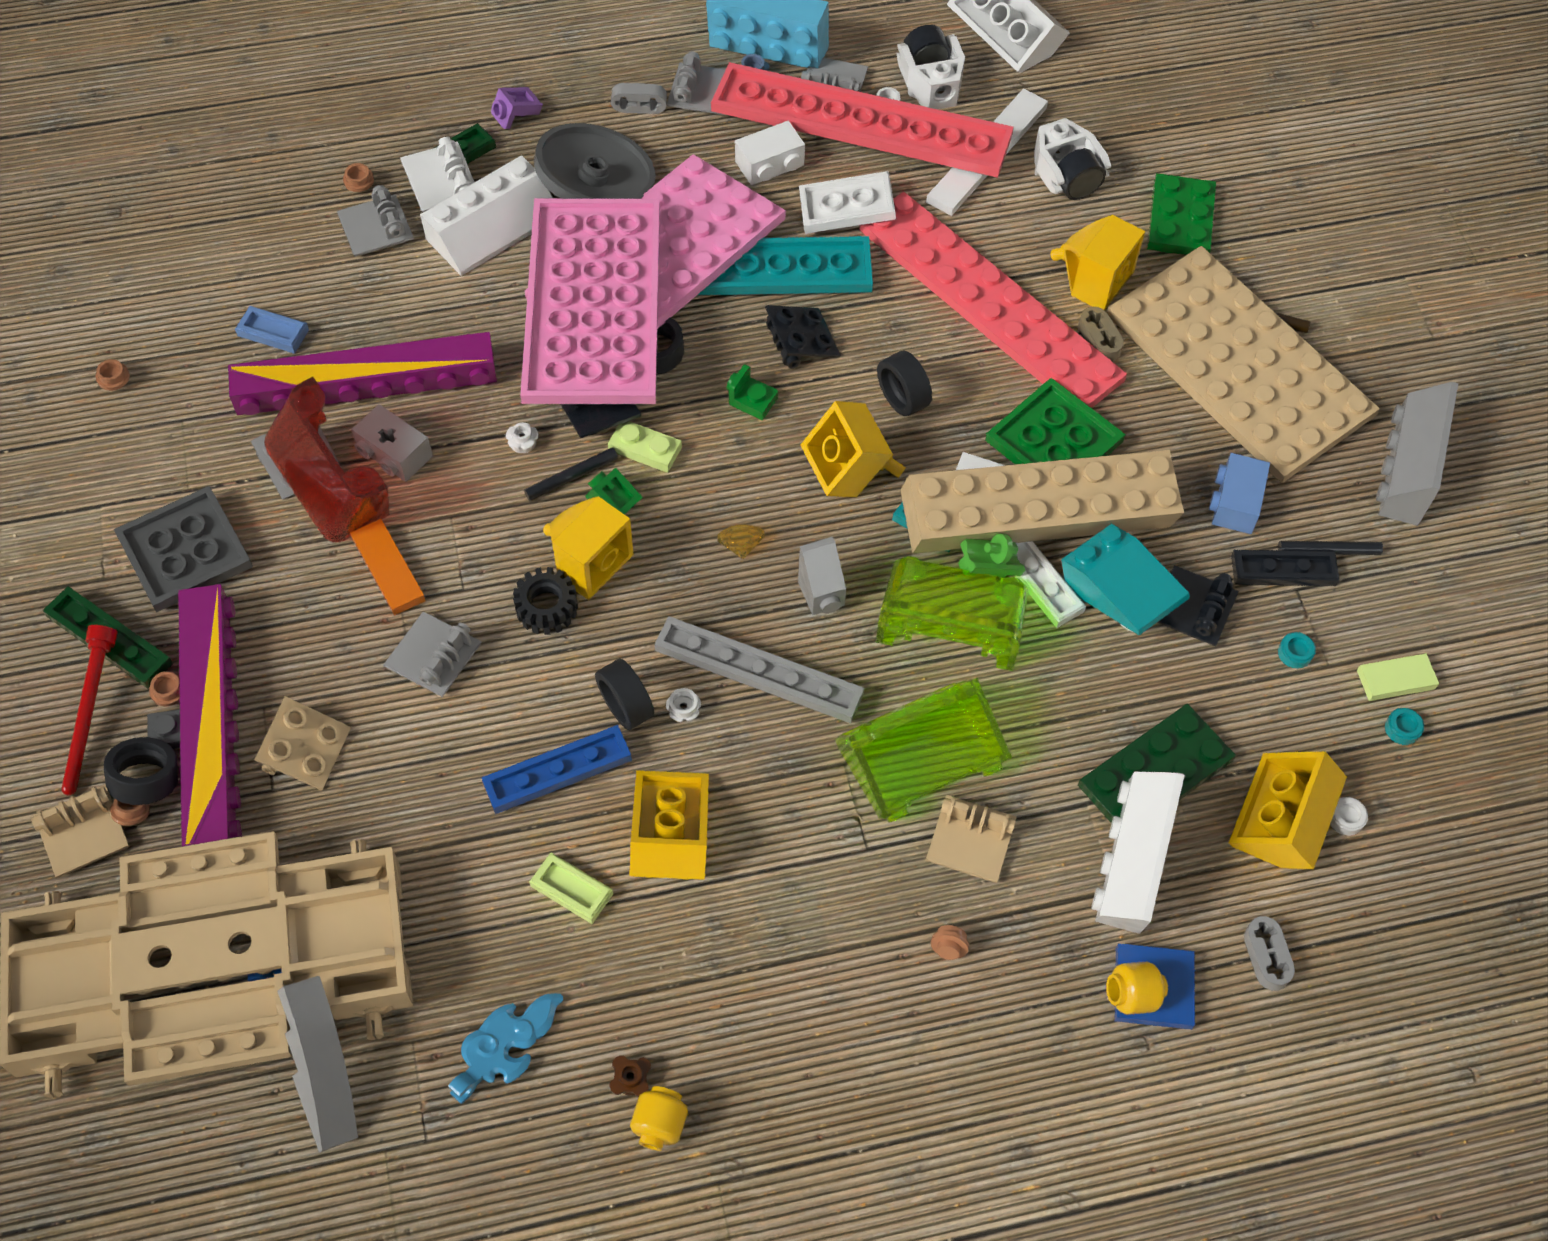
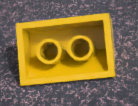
(1289, 808)

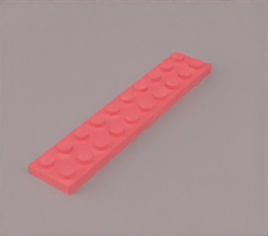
(863, 119)
(994, 302)

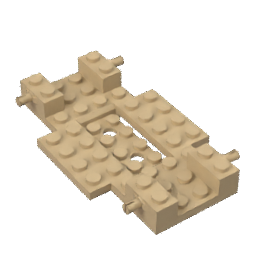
(78, 959)

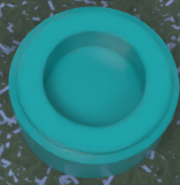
(1296, 650)
(1404, 726)

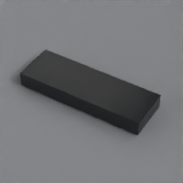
(1285, 568)

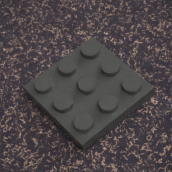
(183, 547)

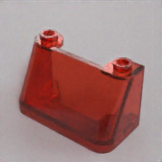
(331, 498)

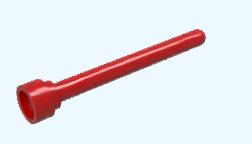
(99, 641)

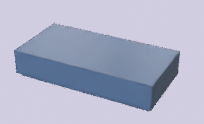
(272, 329)

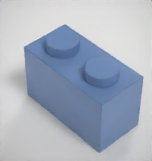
(1240, 493)

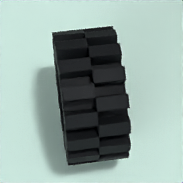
(540, 584)

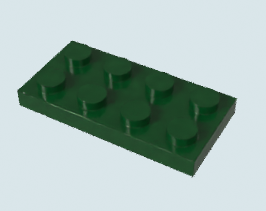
(1175, 745)

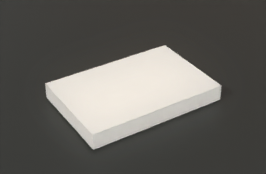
(847, 202)

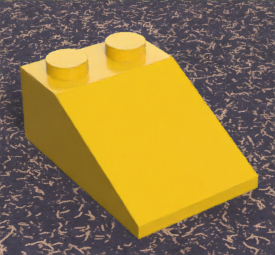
(669, 825)

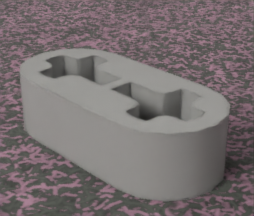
(638, 98)
(1277, 951)

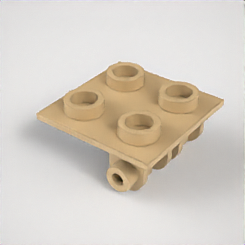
(302, 744)
(79, 831)
(971, 838)

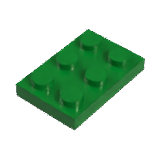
(1181, 214)

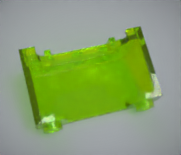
(954, 607)
(924, 747)

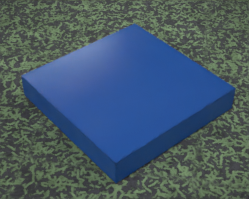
(1179, 971)

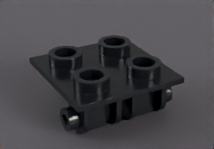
(800, 333)
(593, 418)
(1206, 609)

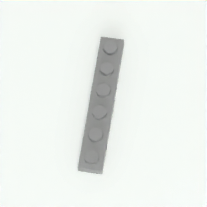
(759, 669)

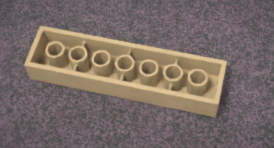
(1041, 500)

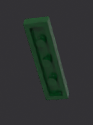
(130, 653)

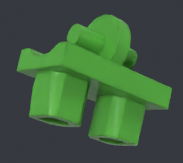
(991, 557)

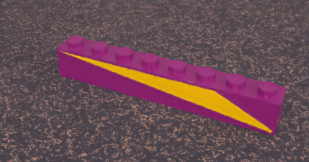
(365, 372)
(207, 716)

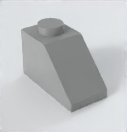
(821, 576)

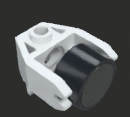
(932, 65)
(1079, 165)

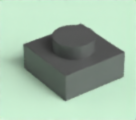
(165, 727)

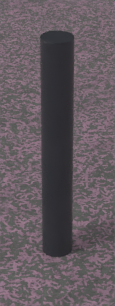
(570, 474)
(1339, 547)

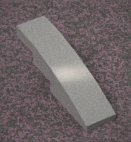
(320, 1064)

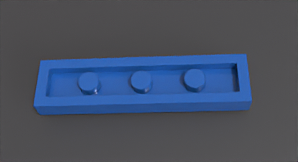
(556, 769)

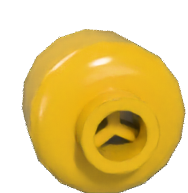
(1136, 988)
(659, 1118)

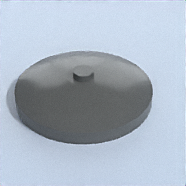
(592, 163)

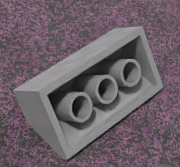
(1416, 453)

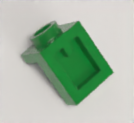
(750, 394)
(614, 490)

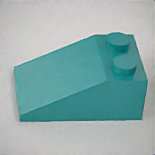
(1123, 579)

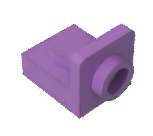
(512, 103)

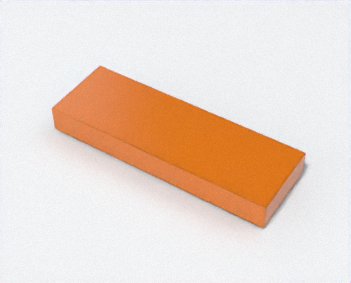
(387, 567)

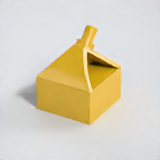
(1100, 259)
(848, 450)
(590, 543)

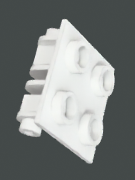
(437, 173)

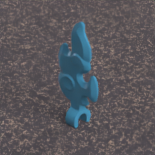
(488, 1047)

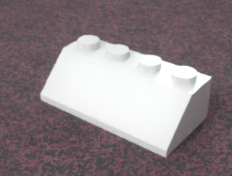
(1014, 28)
(485, 216)
(1138, 850)

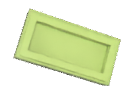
(1397, 677)
(571, 888)

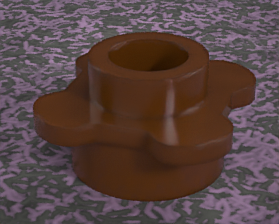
(622, 1084)

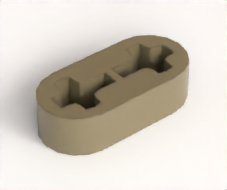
(1104, 332)

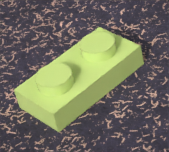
(645, 445)

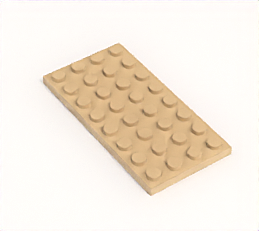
(1242, 363)

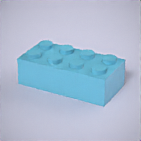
(774, 29)

